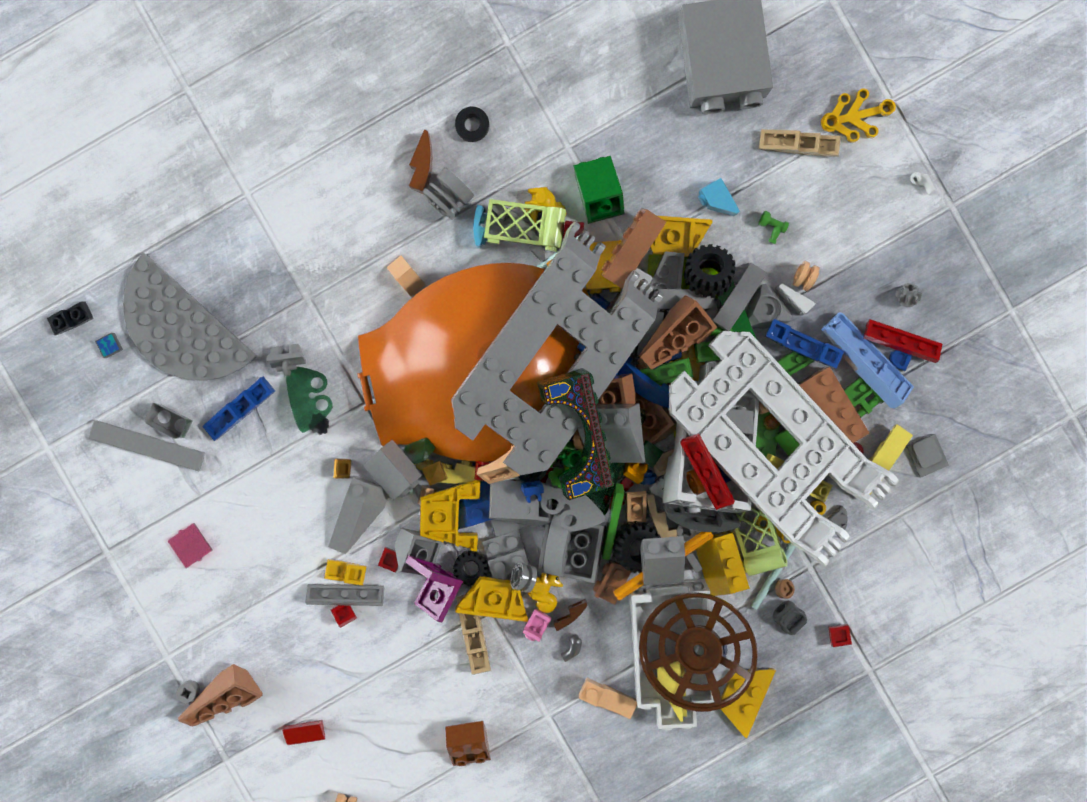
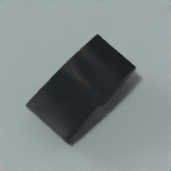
(70, 318)

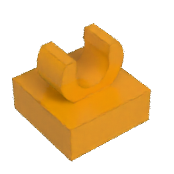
(635, 471)

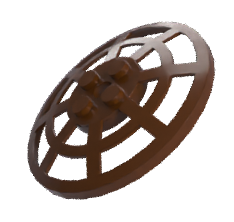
(690, 659)

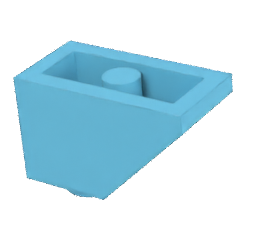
(718, 198)

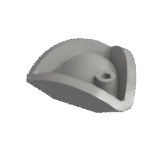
(765, 307)

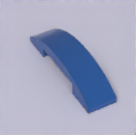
(804, 344)
(645, 386)

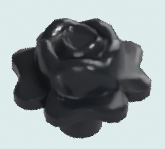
(321, 427)

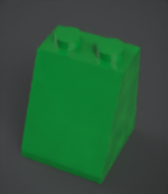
(599, 189)

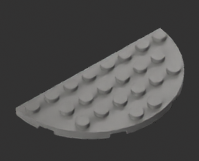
(176, 329)

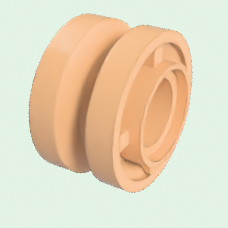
(806, 276)

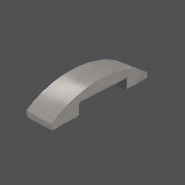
(536, 250)
(739, 297)
(557, 544)

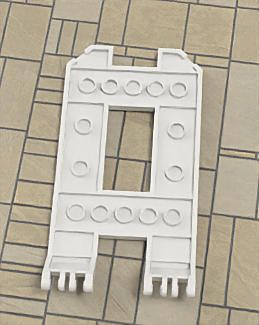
(821, 450)

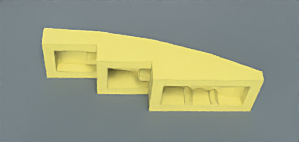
(891, 448)

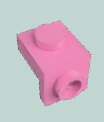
(536, 625)

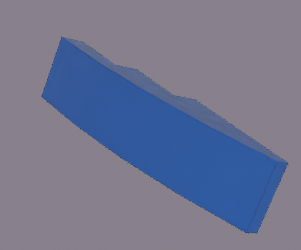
(239, 408)

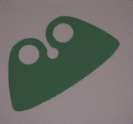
(303, 407)

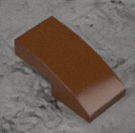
(575, 611)

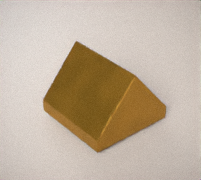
(342, 468)

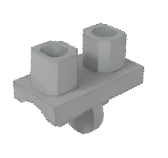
(287, 361)

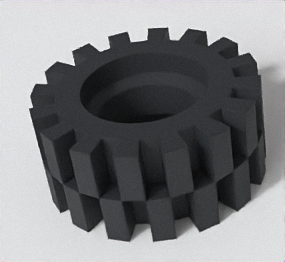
(466, 557)

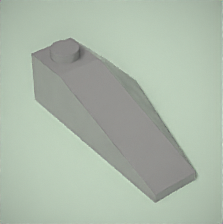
(359, 510)

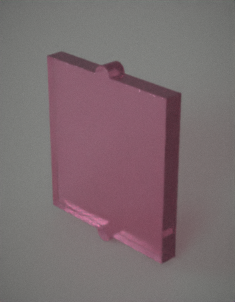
(190, 545)

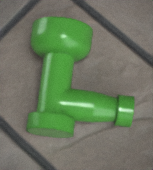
(779, 226)

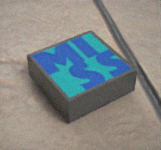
(108, 345)

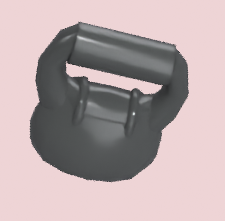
(786, 613)

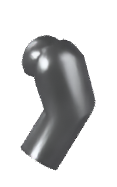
(574, 649)

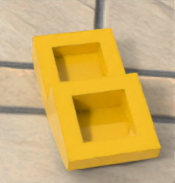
(345, 571)

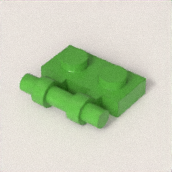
(858, 392)

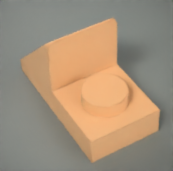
(636, 506)

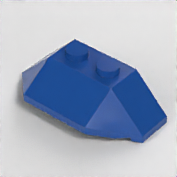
(475, 510)

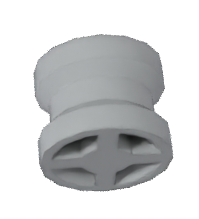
(690, 533)
(192, 689)

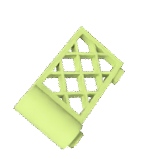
(550, 229)
(762, 559)

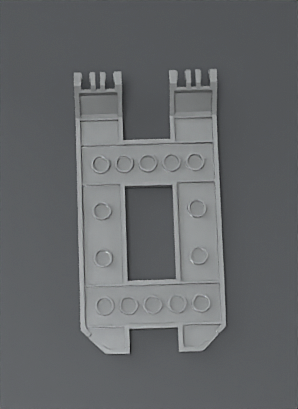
(552, 302)

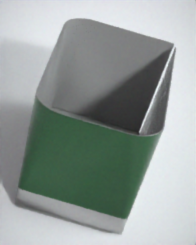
(152, 420)

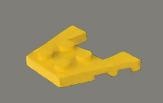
(440, 515)

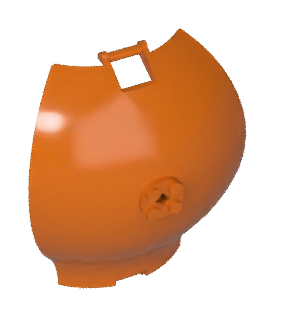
(433, 347)

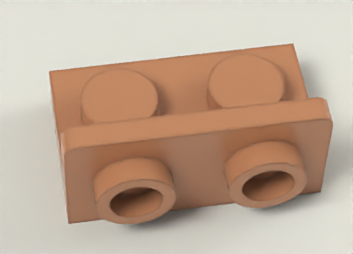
(613, 577)

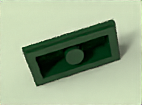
(419, 450)

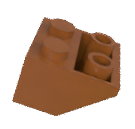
(467, 743)

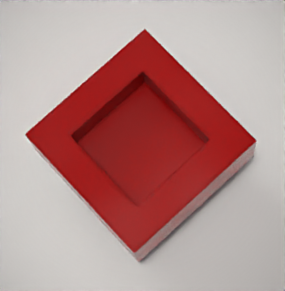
(389, 560)
(343, 615)
(840, 635)

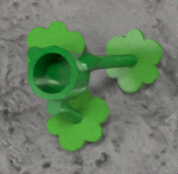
(569, 458)

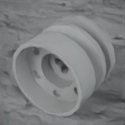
(448, 193)

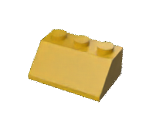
(722, 565)

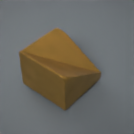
(434, 473)

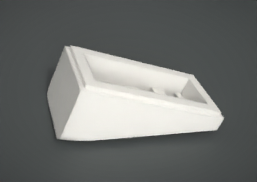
(795, 299)

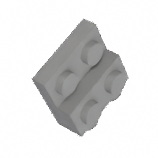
(504, 553)

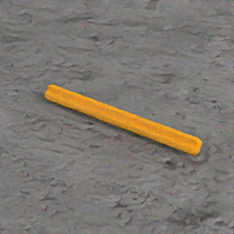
(636, 582)

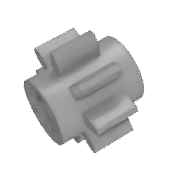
(908, 295)

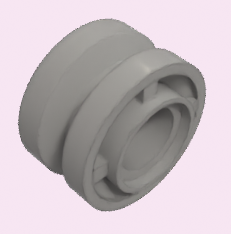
(523, 577)

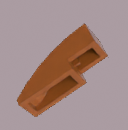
(422, 163)

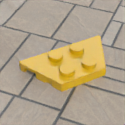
(680, 235)
(493, 599)
(745, 709)

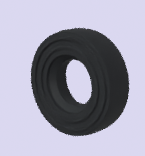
(472, 136)

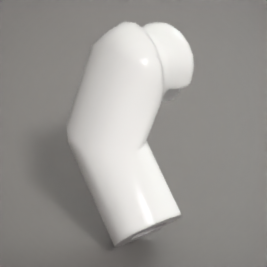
(923, 180)

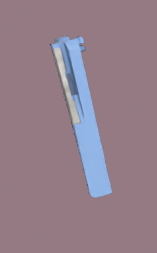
(868, 361)

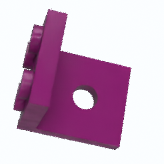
(437, 581)

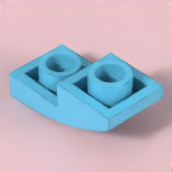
(479, 218)

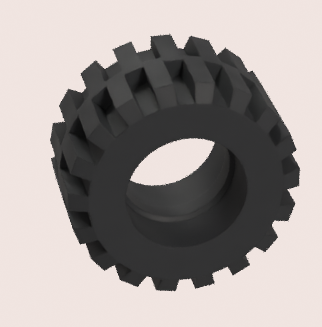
(712, 258)
(624, 540)

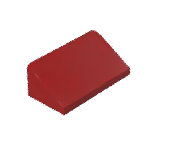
(304, 732)

